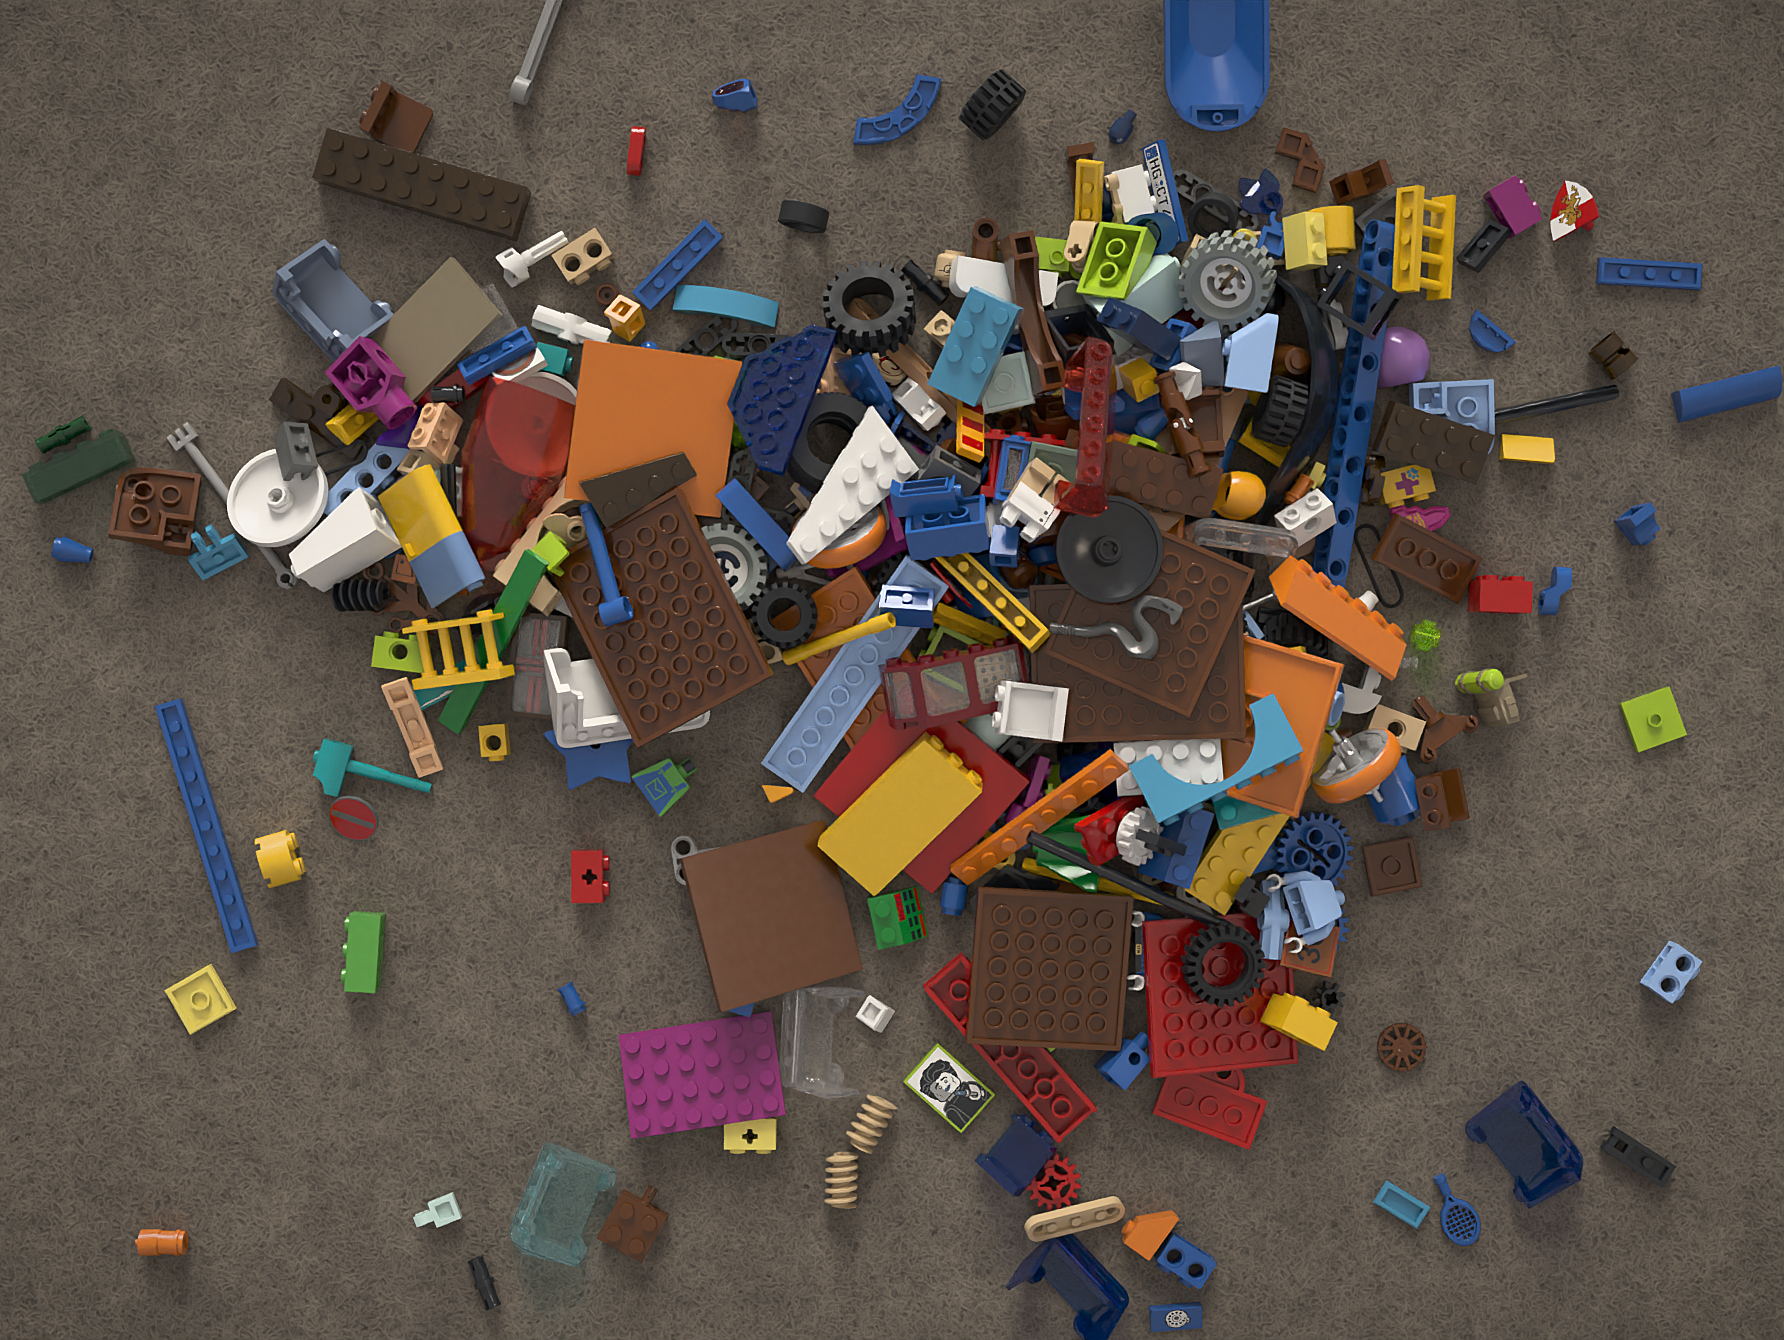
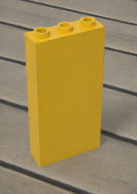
(900, 813)

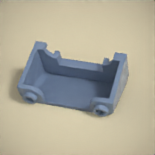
(327, 300)

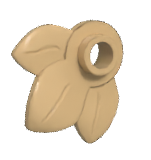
(562, 526)

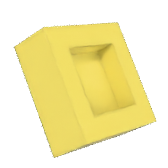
(1316, 474)

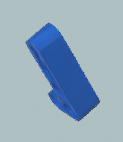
(757, 523)

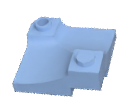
(1459, 401)

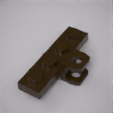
(315, 410)

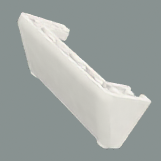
(583, 705)

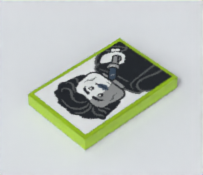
(949, 1087)

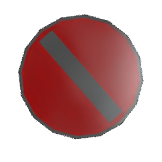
(353, 818)

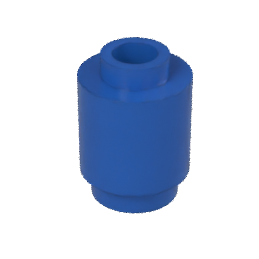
(954, 896)

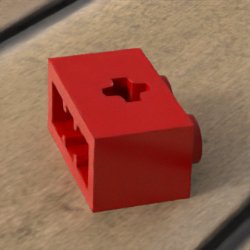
(581, 862)

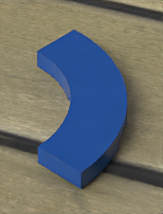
(902, 119)

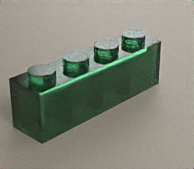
(78, 466)

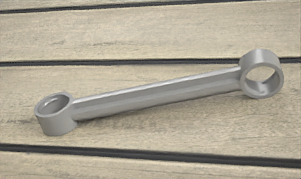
(523, 83)

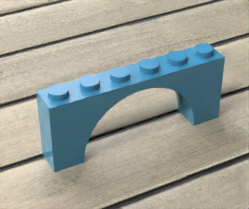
(1272, 746)

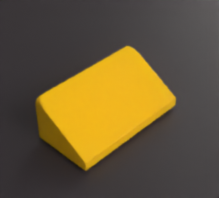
(350, 423)
(1527, 449)

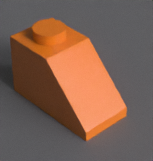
(1148, 1232)

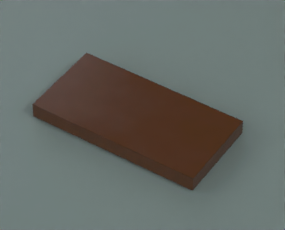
(1426, 558)

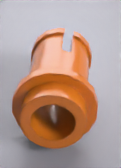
(1299, 489)

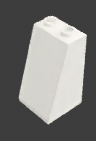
(345, 542)

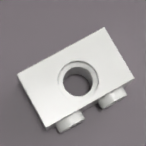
(1307, 516)

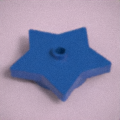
(588, 763)

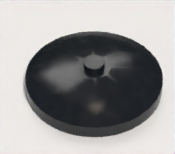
(1110, 554)

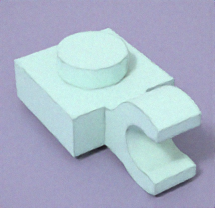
(442, 1211)

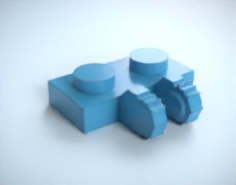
(217, 556)

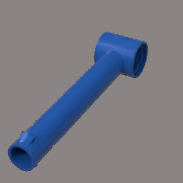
(616, 608)

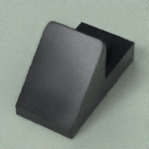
(1249, 899)

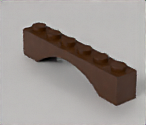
(1022, 271)

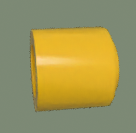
(1338, 229)

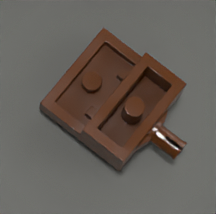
(633, 1224)

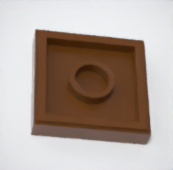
(1391, 866)

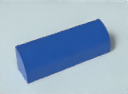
(1727, 394)

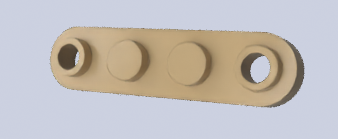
(1074, 1218)

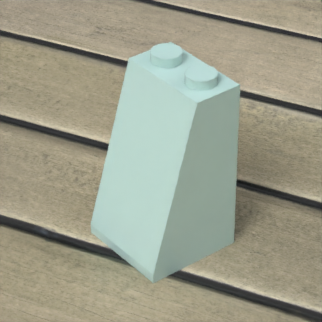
(1154, 294)

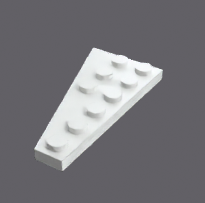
(853, 486)

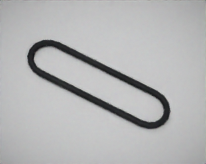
(347, 465)
(1369, 570)

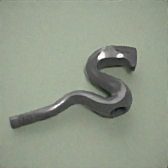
(1150, 642)

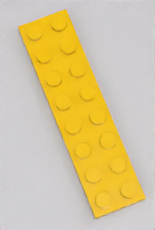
(1238, 850)

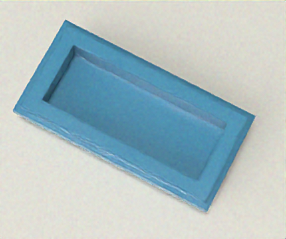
(1401, 1204)

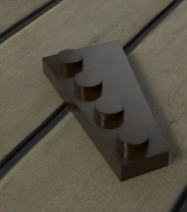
(629, 489)

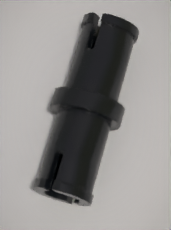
(925, 282)
(484, 1282)

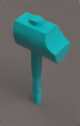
(335, 761)

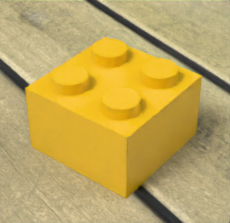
(1299, 1020)

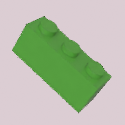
(363, 952)

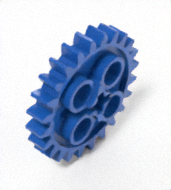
(1326, 833)

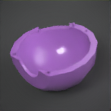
(1403, 358)

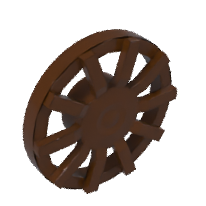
(1401, 1047)

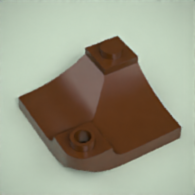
(157, 509)

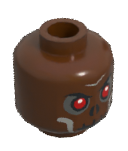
(1022, 575)

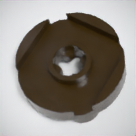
(1372, 480)

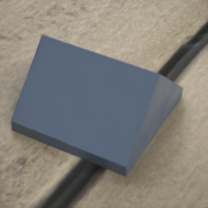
(1204, 352)

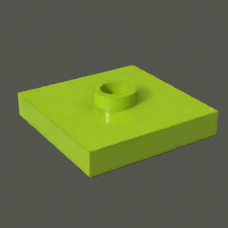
(1652, 719)

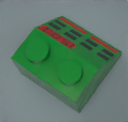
(897, 917)

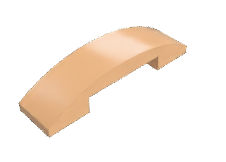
(413, 726)

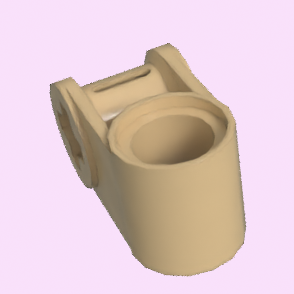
(1080, 242)

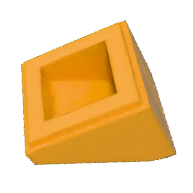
(776, 793)

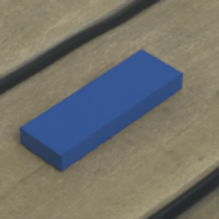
(496, 355)

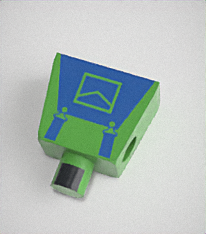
(665, 783)

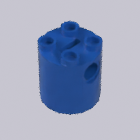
(1399, 797)

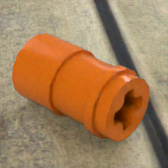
(159, 1242)

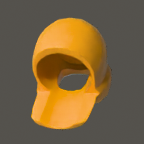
(1244, 498)

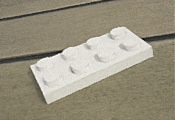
(1188, 760)

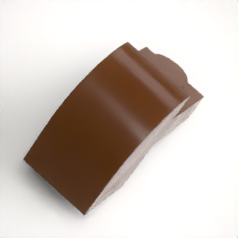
(1361, 183)

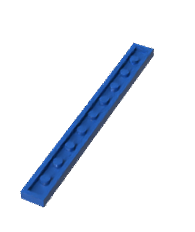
(206, 825)

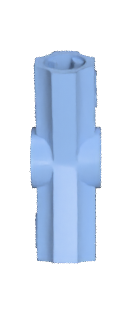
(1273, 921)

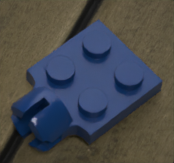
(867, 384)

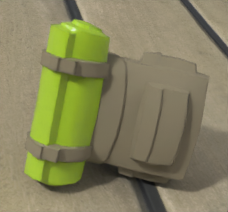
(1492, 694)

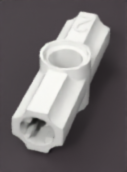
(568, 326)

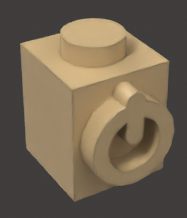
(939, 328)

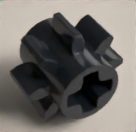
(1330, 990)

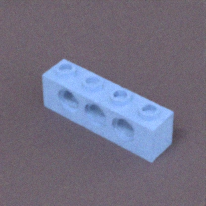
(371, 465)

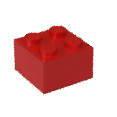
(1503, 596)

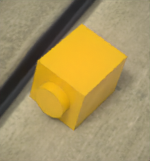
(1138, 379)

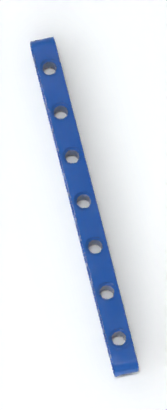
(1354, 408)

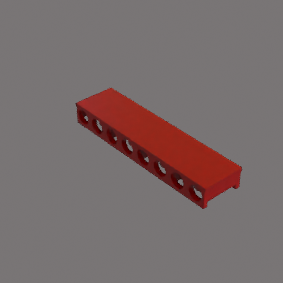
(1026, 1070)

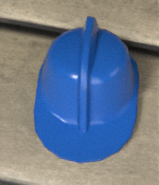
(1161, 227)

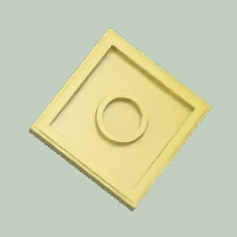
(200, 999)

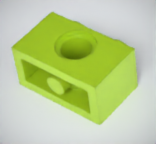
(385, 653)

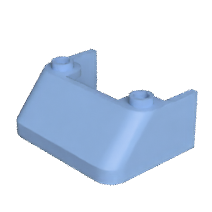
(1250, 355)

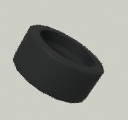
(1216, 199)
(803, 216)

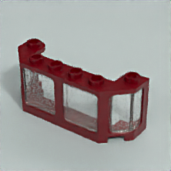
(952, 684)

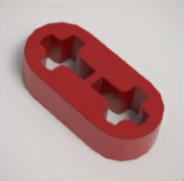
(636, 151)

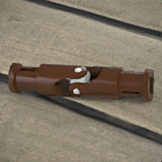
(1183, 428)

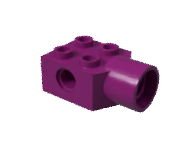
(372, 382)

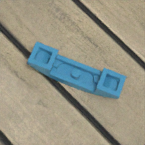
(726, 303)

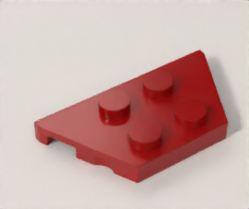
(1101, 828)

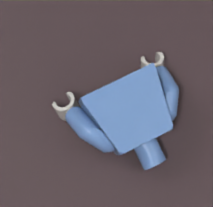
(1311, 904)

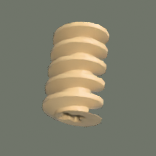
(871, 1123)
(842, 1180)

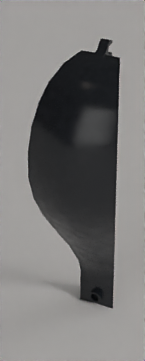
(1318, 415)

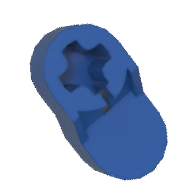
(1560, 582)

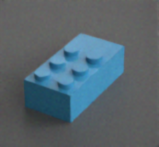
(975, 346)

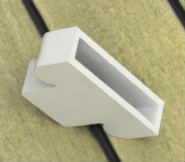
(992, 277)

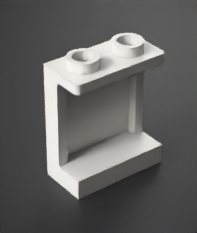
(1030, 710)

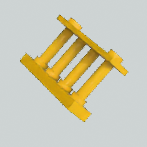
(1408, 243)
(451, 674)

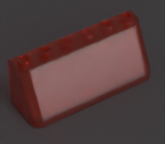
(1094, 375)

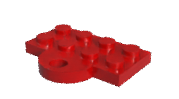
(1212, 1105)

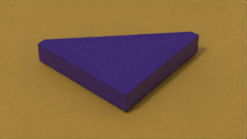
(400, 436)

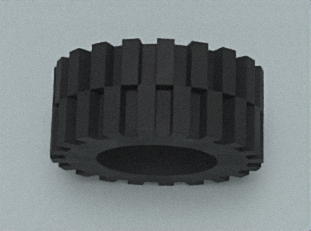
(875, 334)

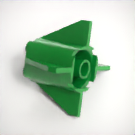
(1064, 833)

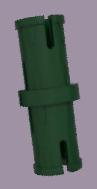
(62, 434)

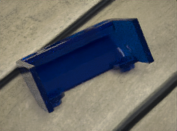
(1080, 1281)

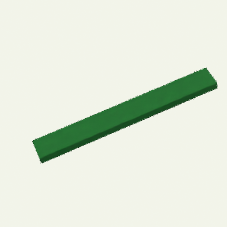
(513, 605)

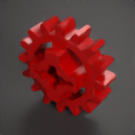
(1066, 1177)

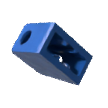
(1123, 1066)

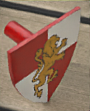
(1572, 209)
(947, 597)

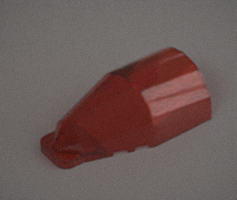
(511, 465)

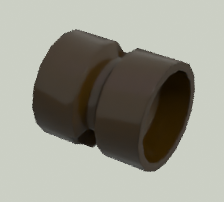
(1612, 355)

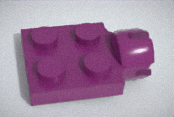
(1037, 771)

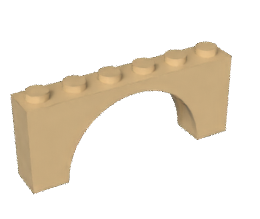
(545, 596)

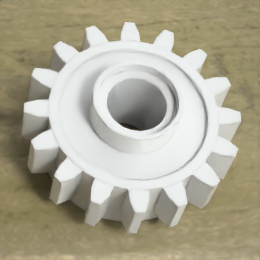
(1131, 848)

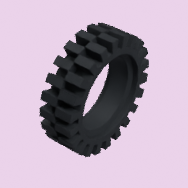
(1243, 984)

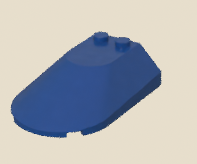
(1216, 60)

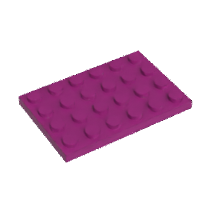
(701, 1075)

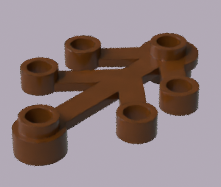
(407, 602)

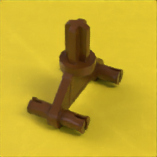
(1439, 727)

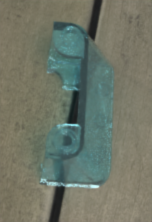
(558, 1204)

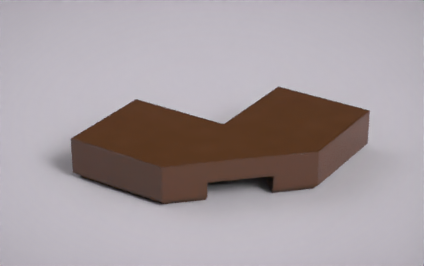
(1300, 148)

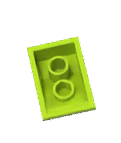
(1116, 260)

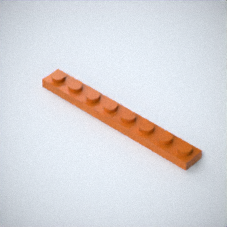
(1039, 817)

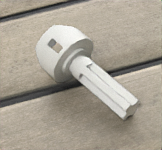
(516, 264)

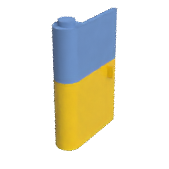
(431, 536)

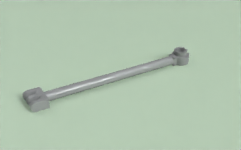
(186, 442)

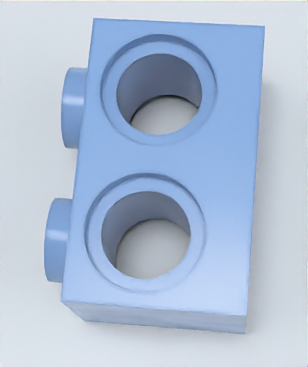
(1666, 967)

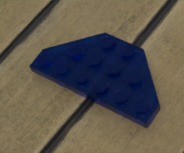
(777, 392)

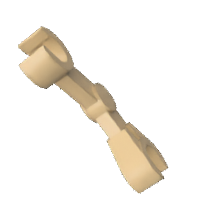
(1112, 184)

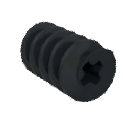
(361, 595)

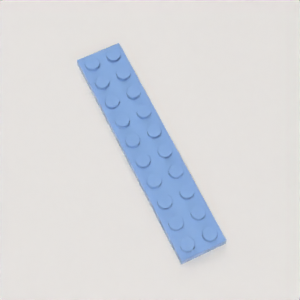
(844, 688)

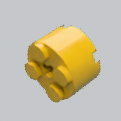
(279, 859)

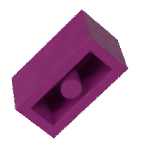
(1513, 206)

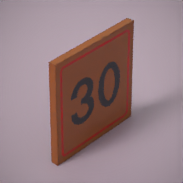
(1313, 959)

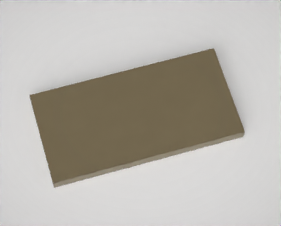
(436, 327)

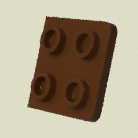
(395, 119)

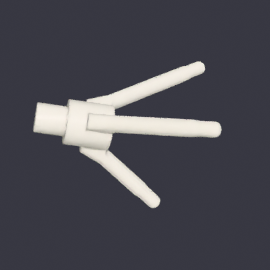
(798, 571)

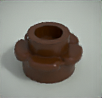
(600, 293)

